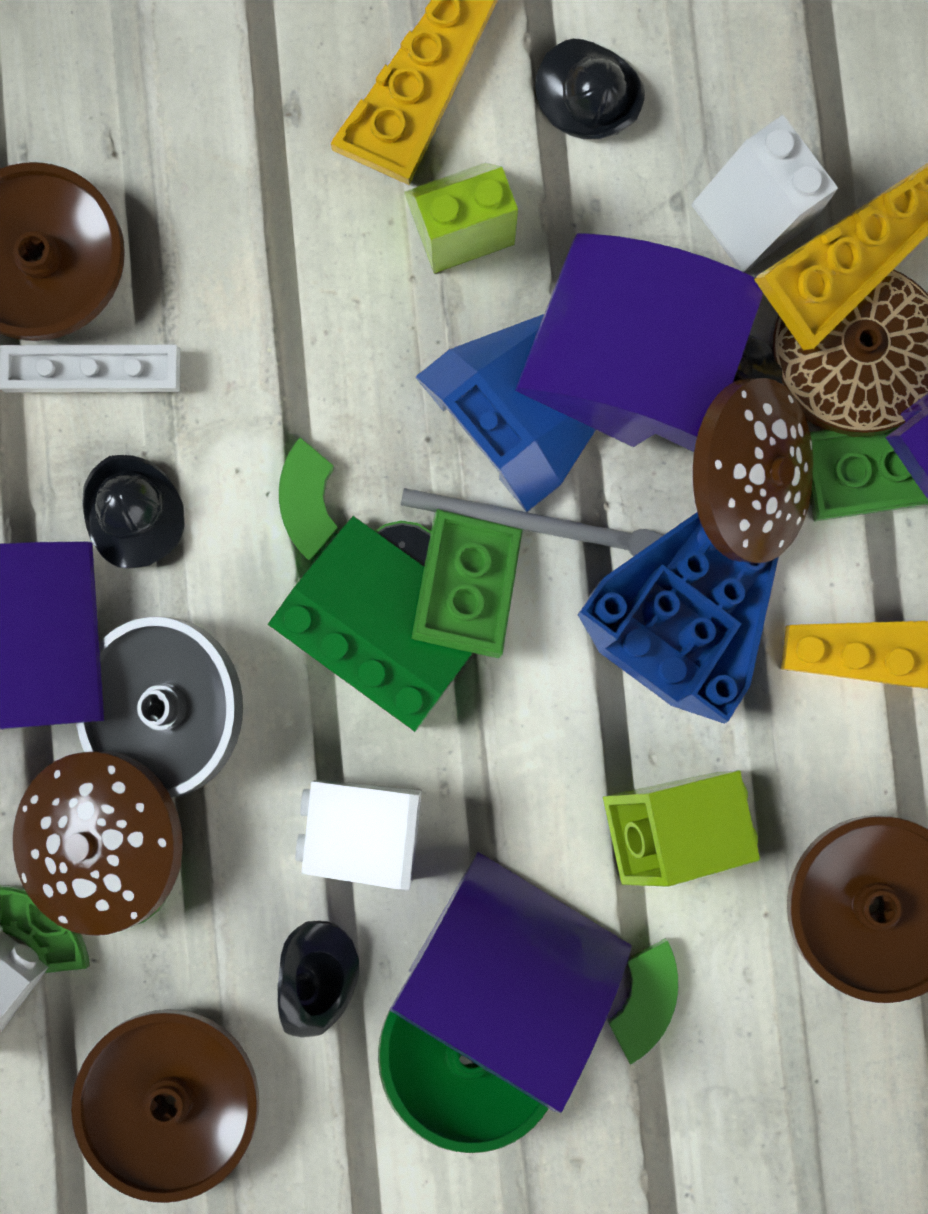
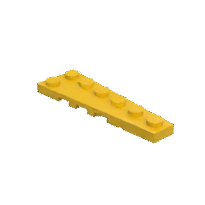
(412, 92)
(844, 263)
(860, 651)

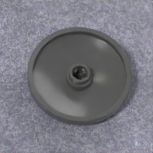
(167, 701)

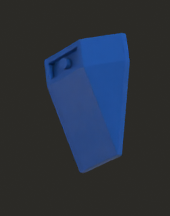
(519, 436)
(684, 620)

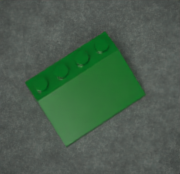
(358, 621)

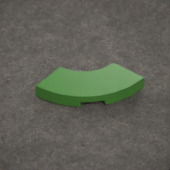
(302, 499)
(53, 944)
(649, 1002)

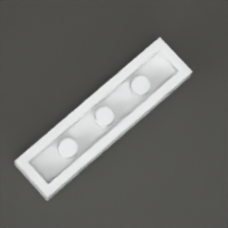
(89, 368)

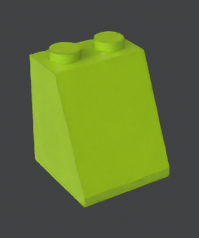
(464, 215)
(681, 829)

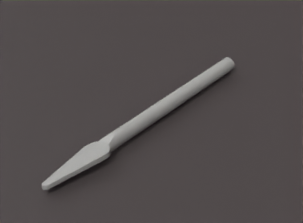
(633, 542)

